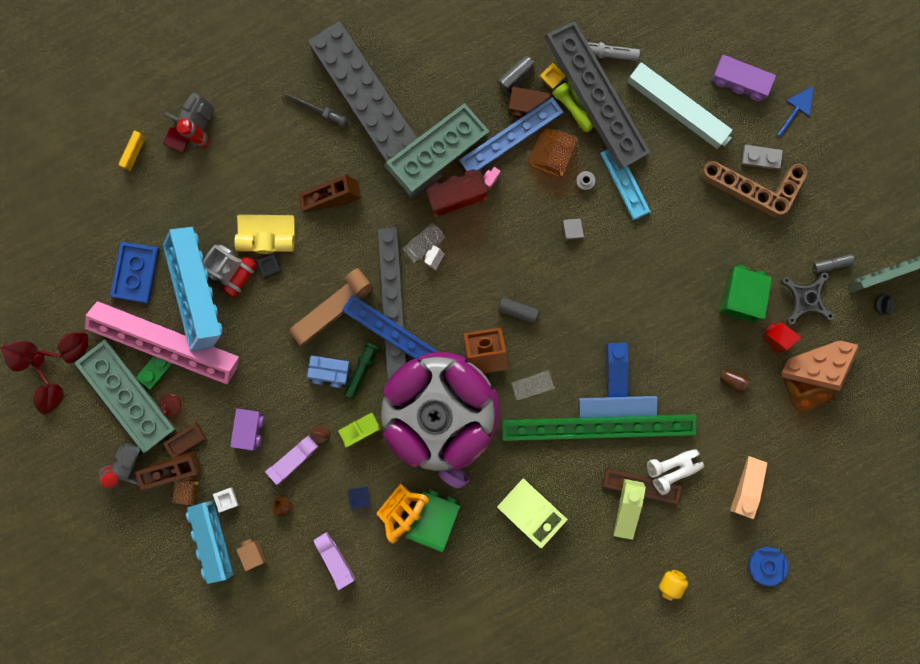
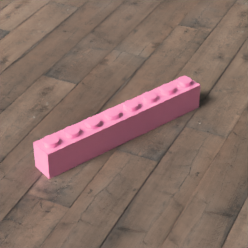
(160, 342)

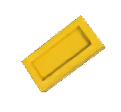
(132, 151)

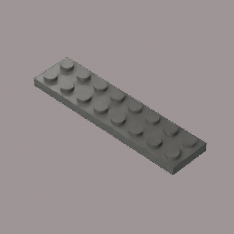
(596, 94)

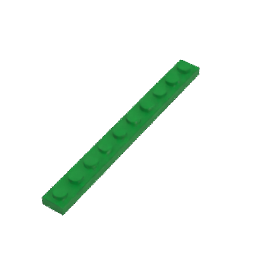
(599, 427)

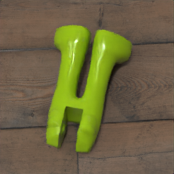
(566, 95)

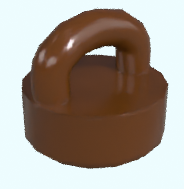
(319, 433)

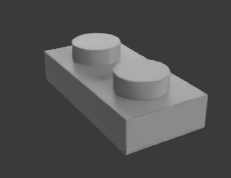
(761, 157)

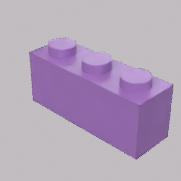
(743, 78)

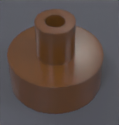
(281, 506)

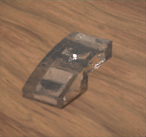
(423, 242)
(533, 385)

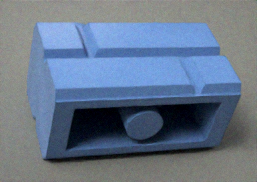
(328, 370)

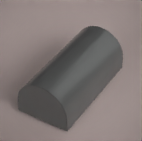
(516, 74)
(518, 310)

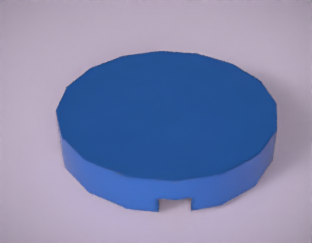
(768, 566)

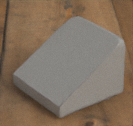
(572, 229)

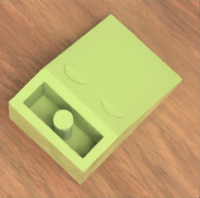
(532, 513)

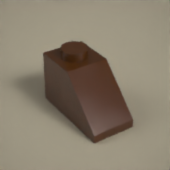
(524, 101)

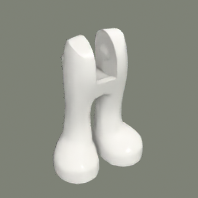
(686, 469)

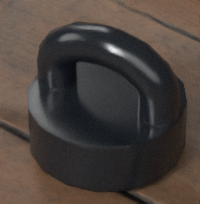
(884, 305)

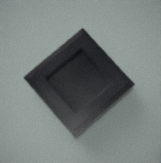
(269, 266)

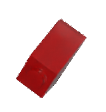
(780, 337)

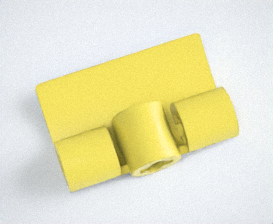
(265, 233)

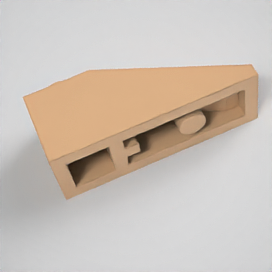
(749, 488)

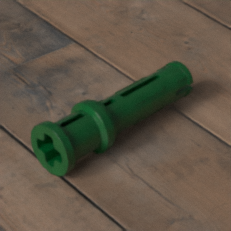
(365, 361)

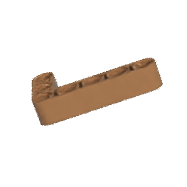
(755, 189)
(331, 309)

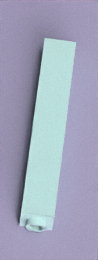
(680, 106)

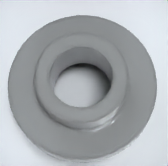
(585, 186)

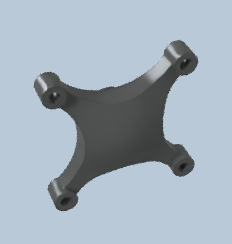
(807, 298)

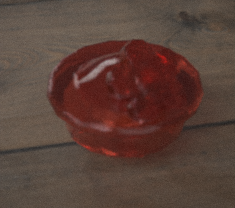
(170, 404)

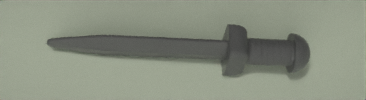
(326, 114)

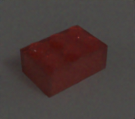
(457, 193)

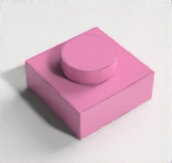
(490, 177)

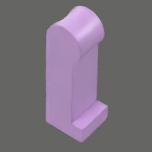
(291, 460)
(334, 561)

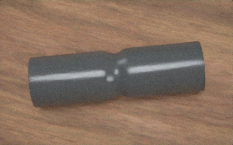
(831, 264)

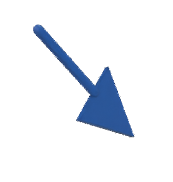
(802, 102)

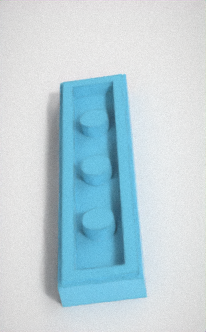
(626, 187)

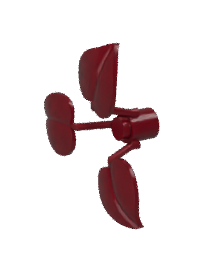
(23, 353)

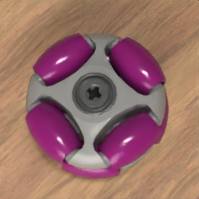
(422, 426)

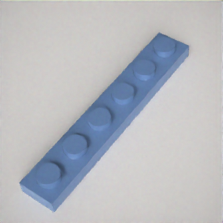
(511, 136)

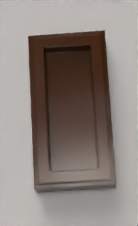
(184, 440)

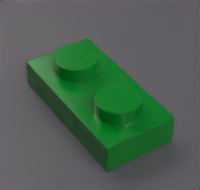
(153, 372)

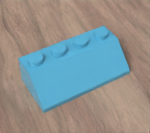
(210, 542)

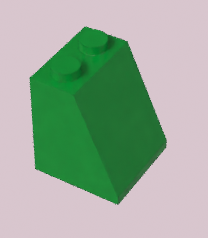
(746, 294)
(434, 521)

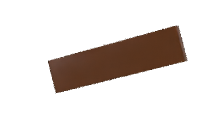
(614, 480)

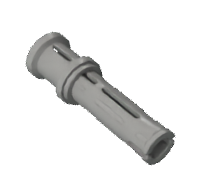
(601, 50)

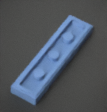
(618, 406)

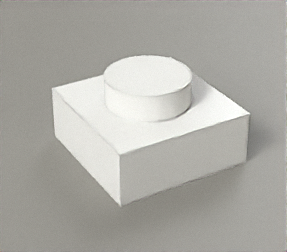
(434, 257)
(225, 499)

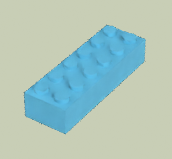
(191, 288)

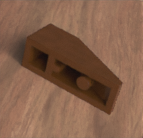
(330, 194)
(169, 470)

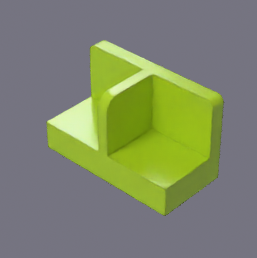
(359, 430)

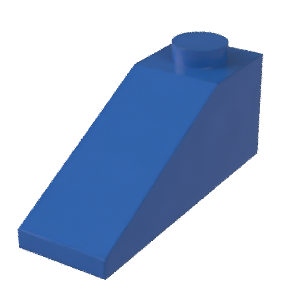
(617, 369)

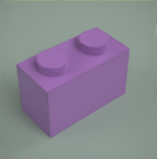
(247, 429)

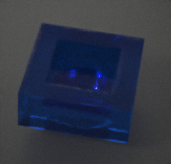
(359, 497)

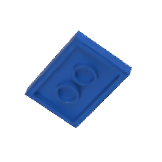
(134, 272)

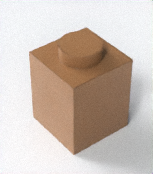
(251, 554)

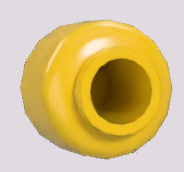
(673, 585)

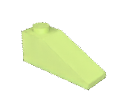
(629, 508)

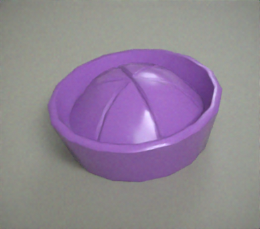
(454, 477)

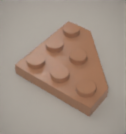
(822, 366)

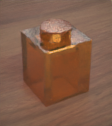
(185, 491)

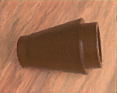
(735, 380)

